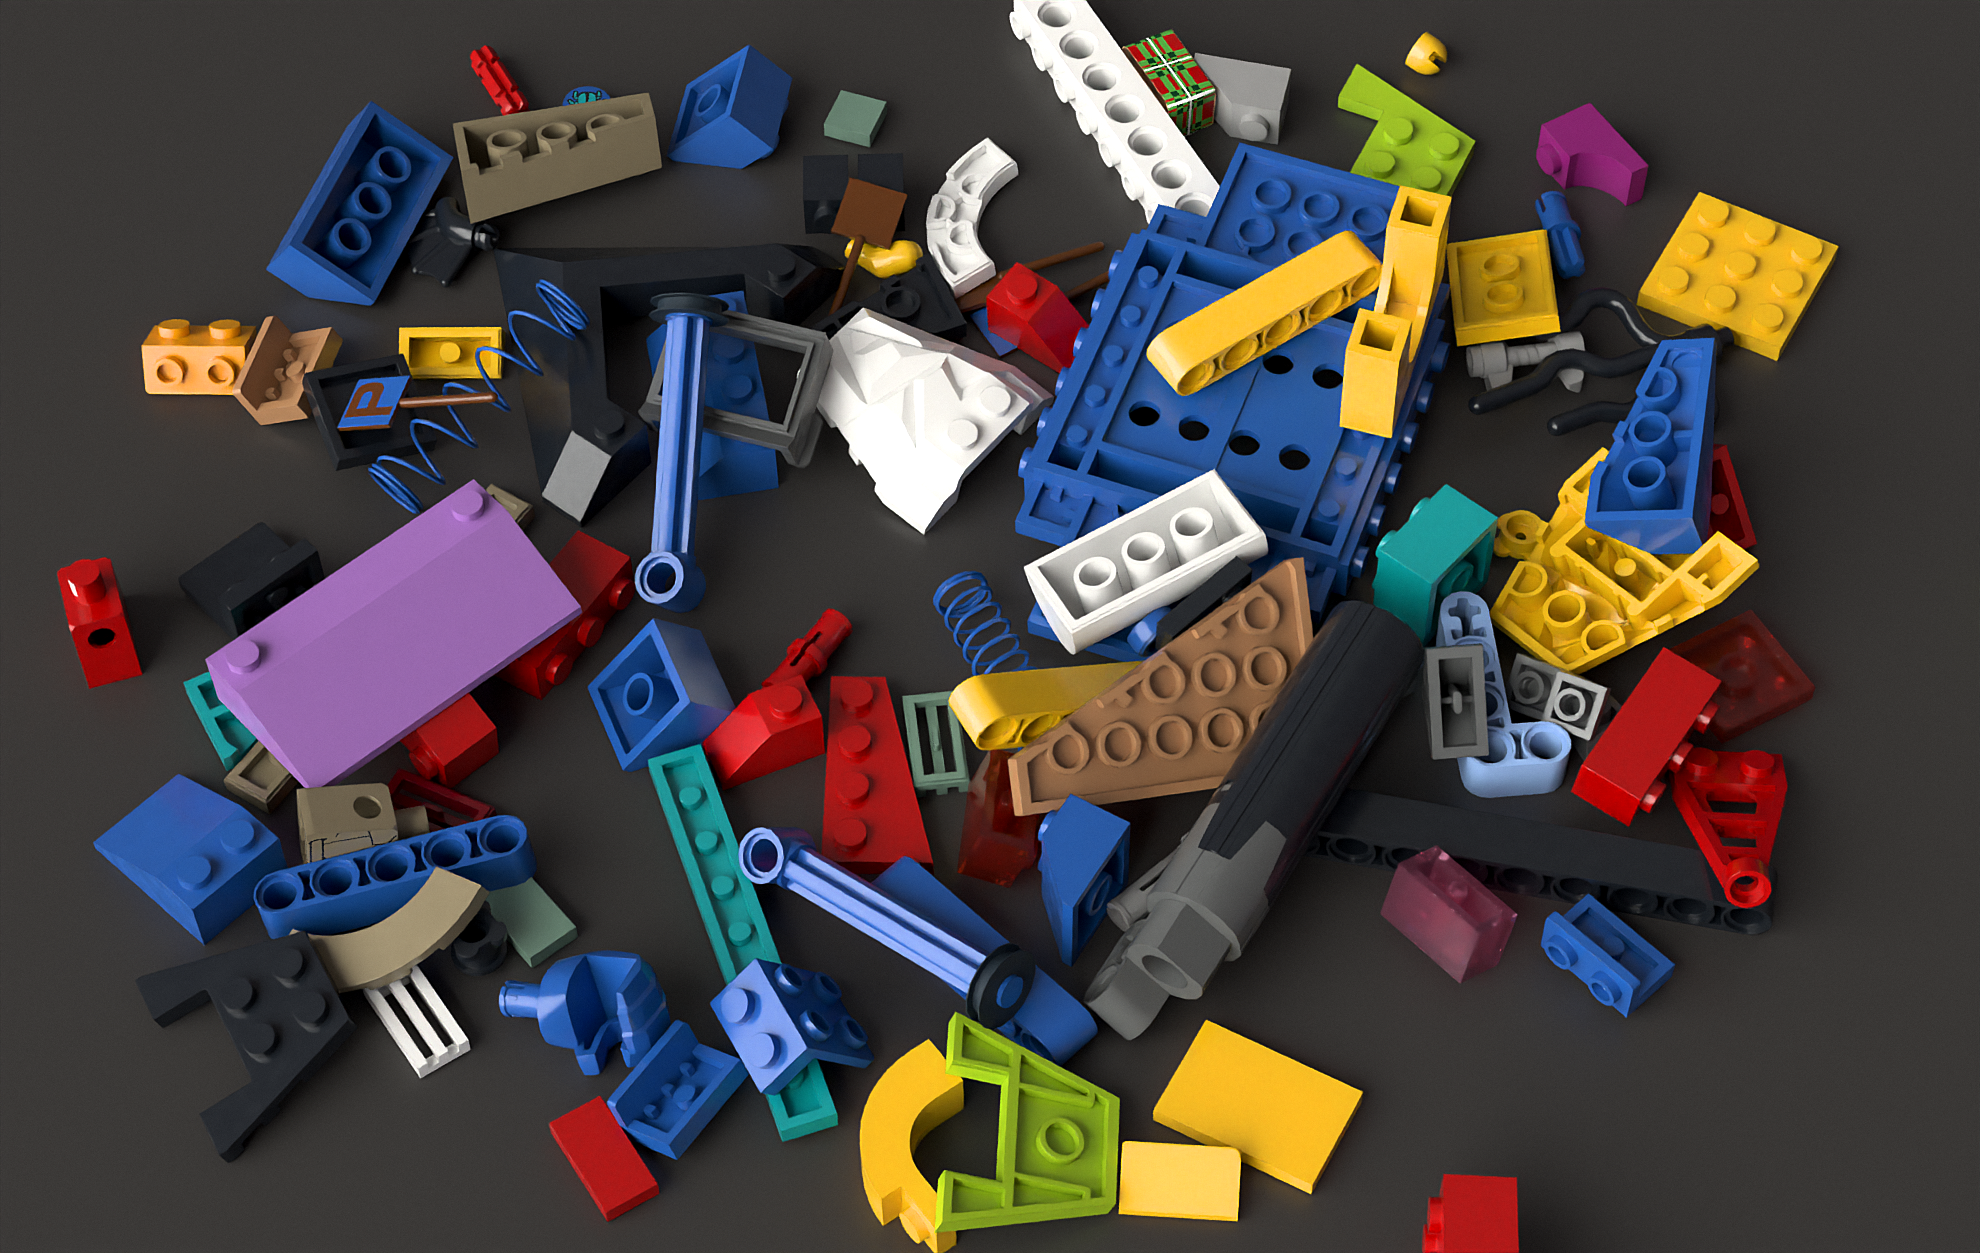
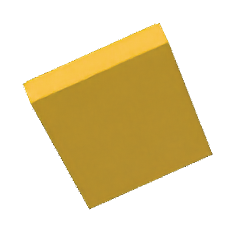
(1502, 288)
(1259, 1101)

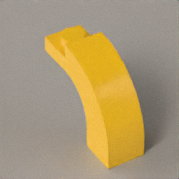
(898, 1114)

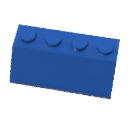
(360, 210)
(735, 387)

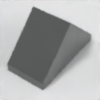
(1455, 701)

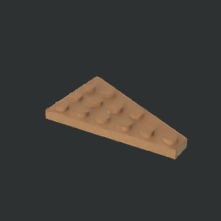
(1179, 712)

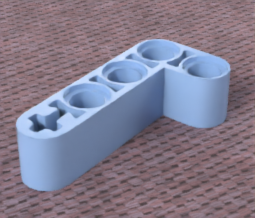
(1510, 745)

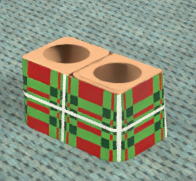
(1174, 80)

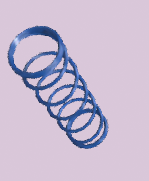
(546, 291)

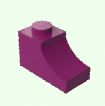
(1589, 152)

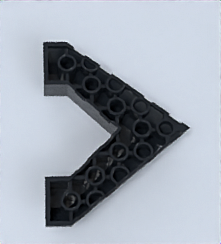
(580, 438)

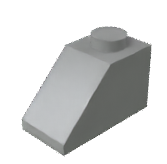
(1249, 97)

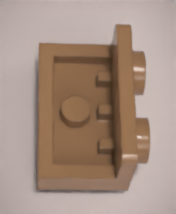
(275, 370)

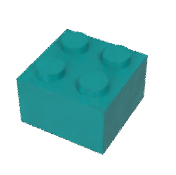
(1434, 554)

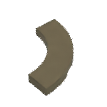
(406, 937)

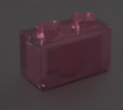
(1448, 914)

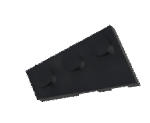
(915, 299)

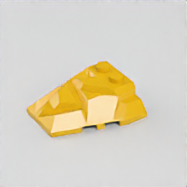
(1596, 596)

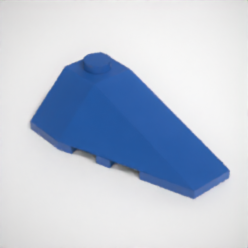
(1659, 469)

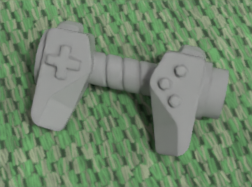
(1496, 360)

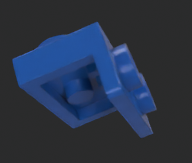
(1605, 955)
(675, 1091)

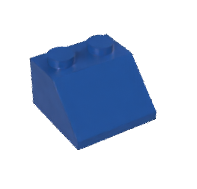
(731, 112)
(660, 694)
(1081, 870)

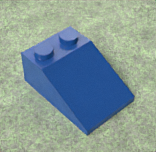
(194, 855)

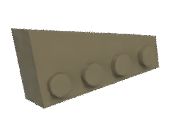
(554, 152)

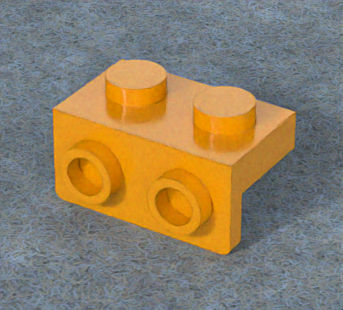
(195, 358)

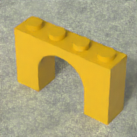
(1389, 338)

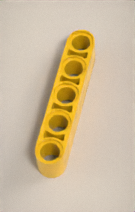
(1265, 313)
(1022, 705)

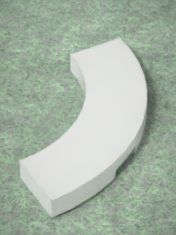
(956, 215)

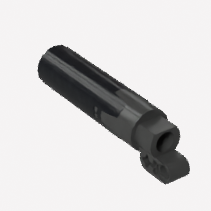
(1261, 815)

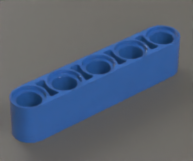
(380, 880)
(1050, 1018)

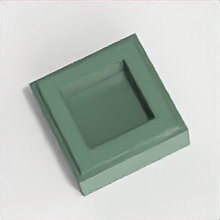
(855, 118)

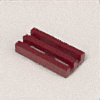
(437, 794)

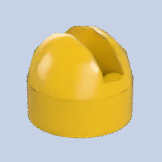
(1424, 54)

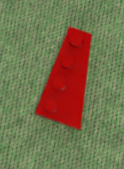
(868, 785)

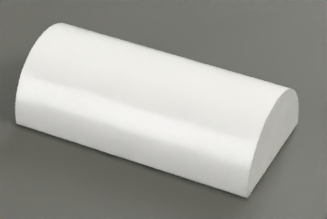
(1143, 561)

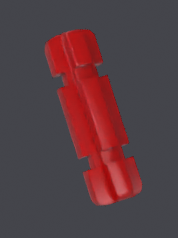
(498, 81)

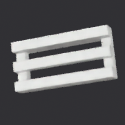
(442, 1054)

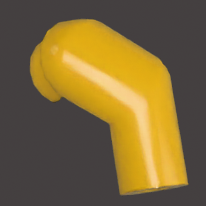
(885, 263)

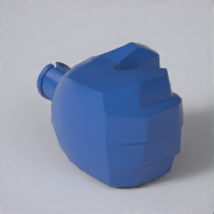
(593, 1005)

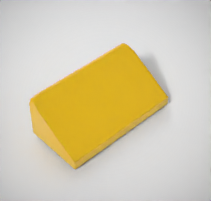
(451, 351)
(1180, 1181)

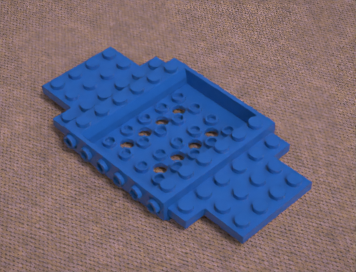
(1102, 465)

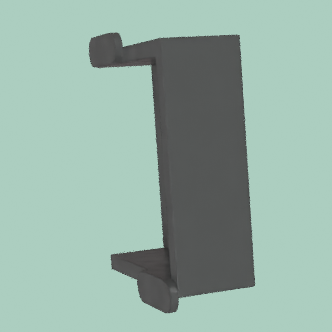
(801, 426)

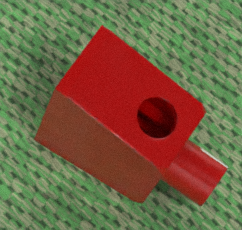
(96, 602)

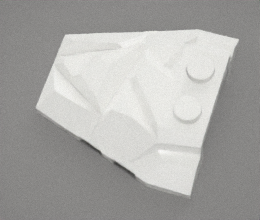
(921, 410)

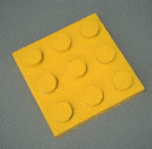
(1738, 274)

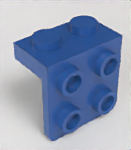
(786, 1019)

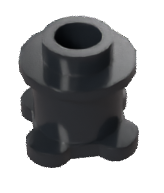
(481, 945)

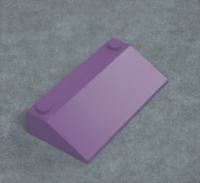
(392, 638)

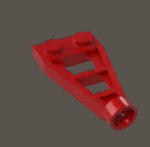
(1733, 777)

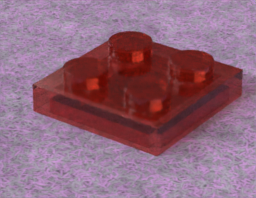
(1754, 673)

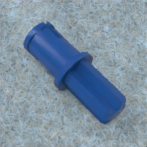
(1562, 234)

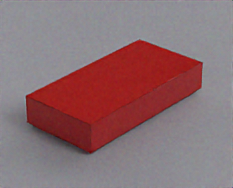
(604, 1158)

